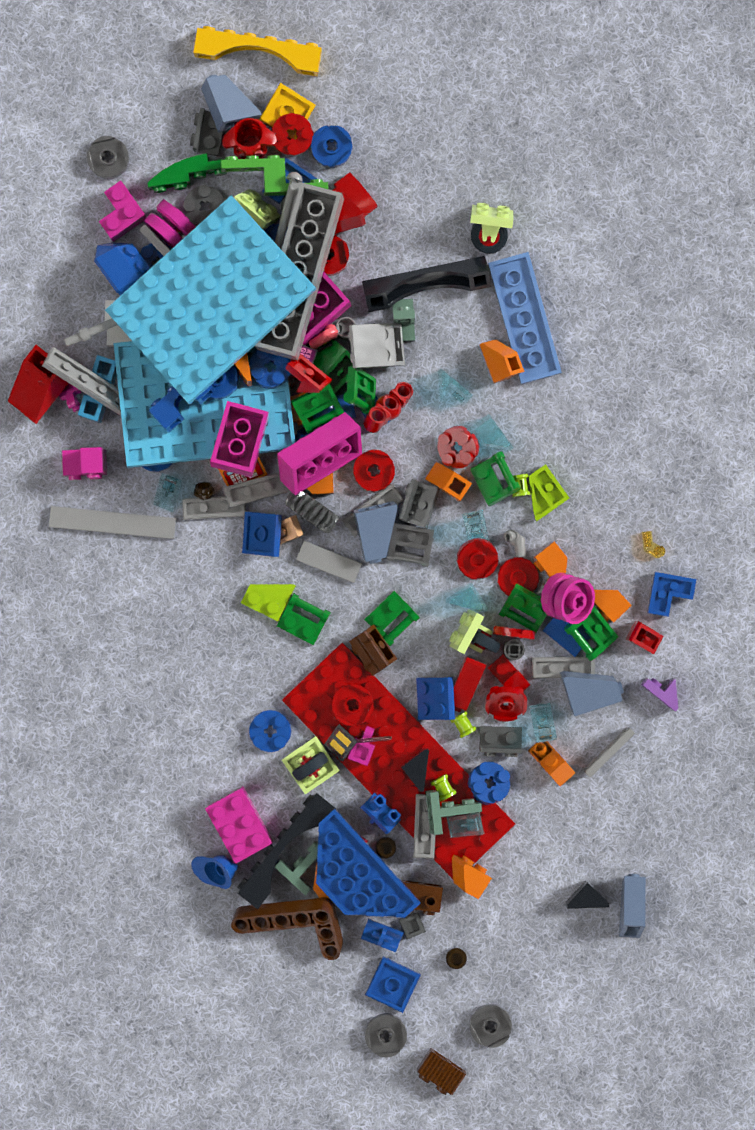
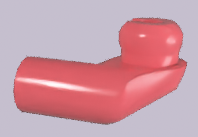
(329, 334)

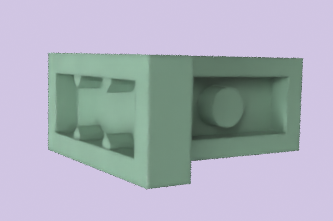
(405, 314)
(448, 808)
(300, 867)

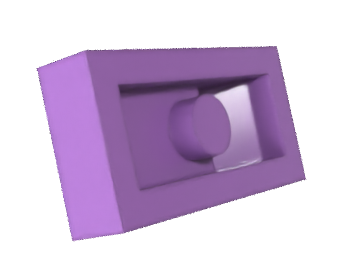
(667, 695)

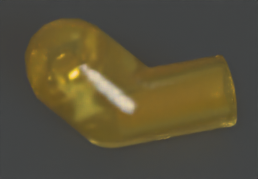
(650, 547)

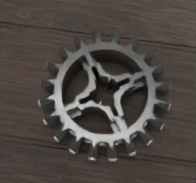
(312, 511)

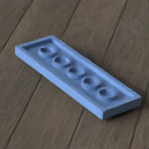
(524, 316)

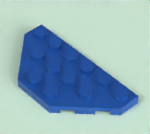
(356, 875)

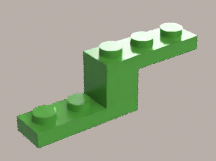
(273, 172)

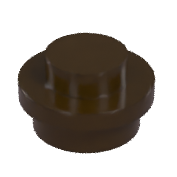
(204, 490)
(385, 847)
(456, 958)

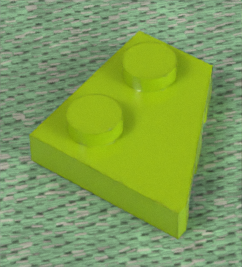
(545, 492)
(268, 598)

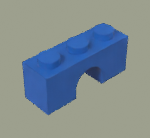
(167, 410)

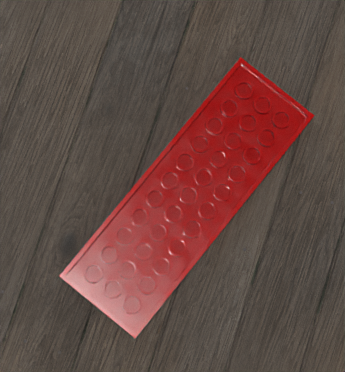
(313, 706)

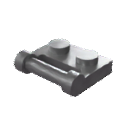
(411, 537)

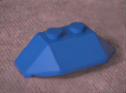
(120, 264)

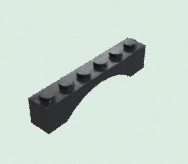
(464, 274)
(258, 886)

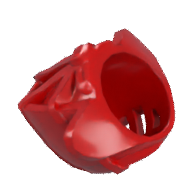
(250, 140)

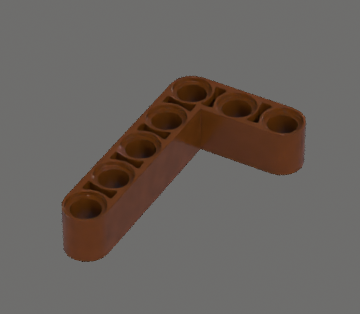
(248, 920)

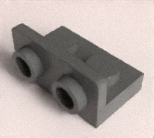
(207, 137)
(500, 740)

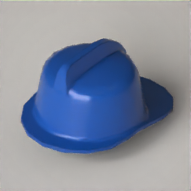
(214, 871)

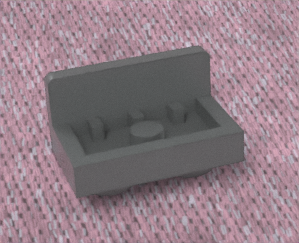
(418, 503)

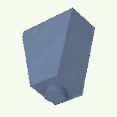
(227, 102)
(375, 530)
(590, 691)
(632, 906)

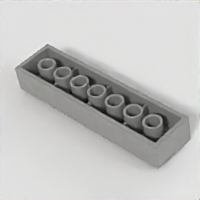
(308, 247)

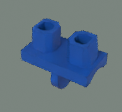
(380, 813)
(382, 935)

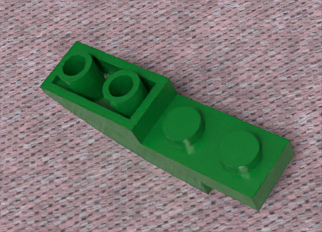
(179, 173)

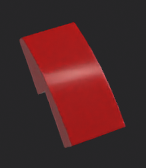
(356, 193)

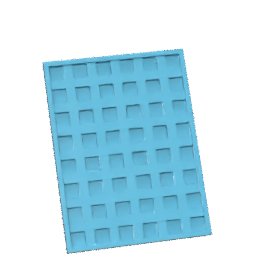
(210, 299)
(195, 437)

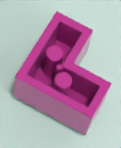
(126, 213)
(84, 462)

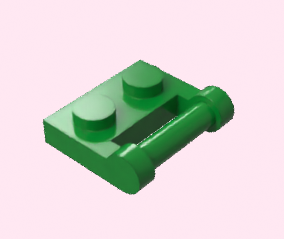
(360, 383)
(315, 402)
(489, 482)
(527, 603)
(387, 612)
(299, 625)
(597, 629)

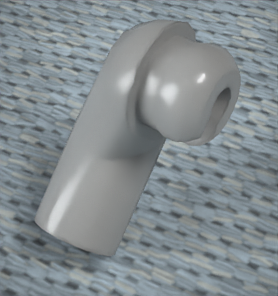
(517, 541)

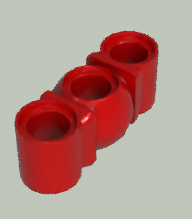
(383, 413)

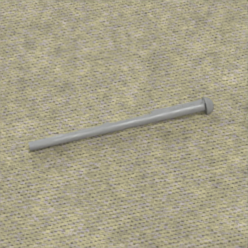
(294, 183)

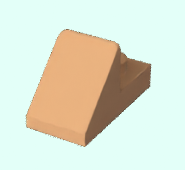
(290, 529)

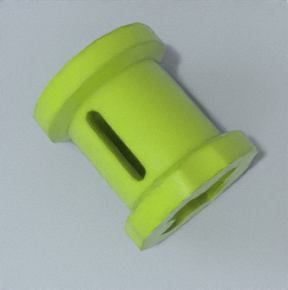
(521, 479)
(463, 724)
(443, 787)

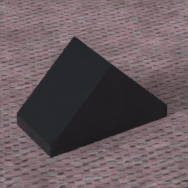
(417, 768)
(586, 897)

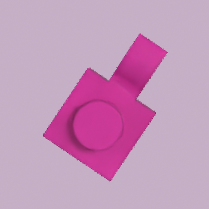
(69, 394)
(363, 751)

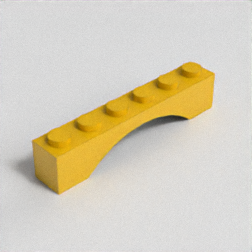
(216, 44)

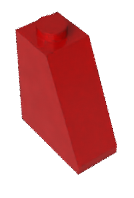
(350, 215)
(467, 682)

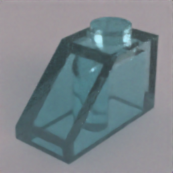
(490, 435)

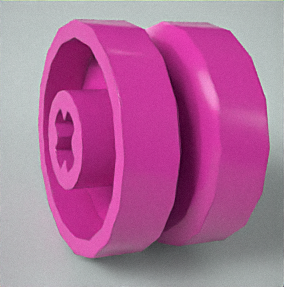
(173, 222)
(567, 598)

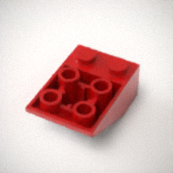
(35, 386)

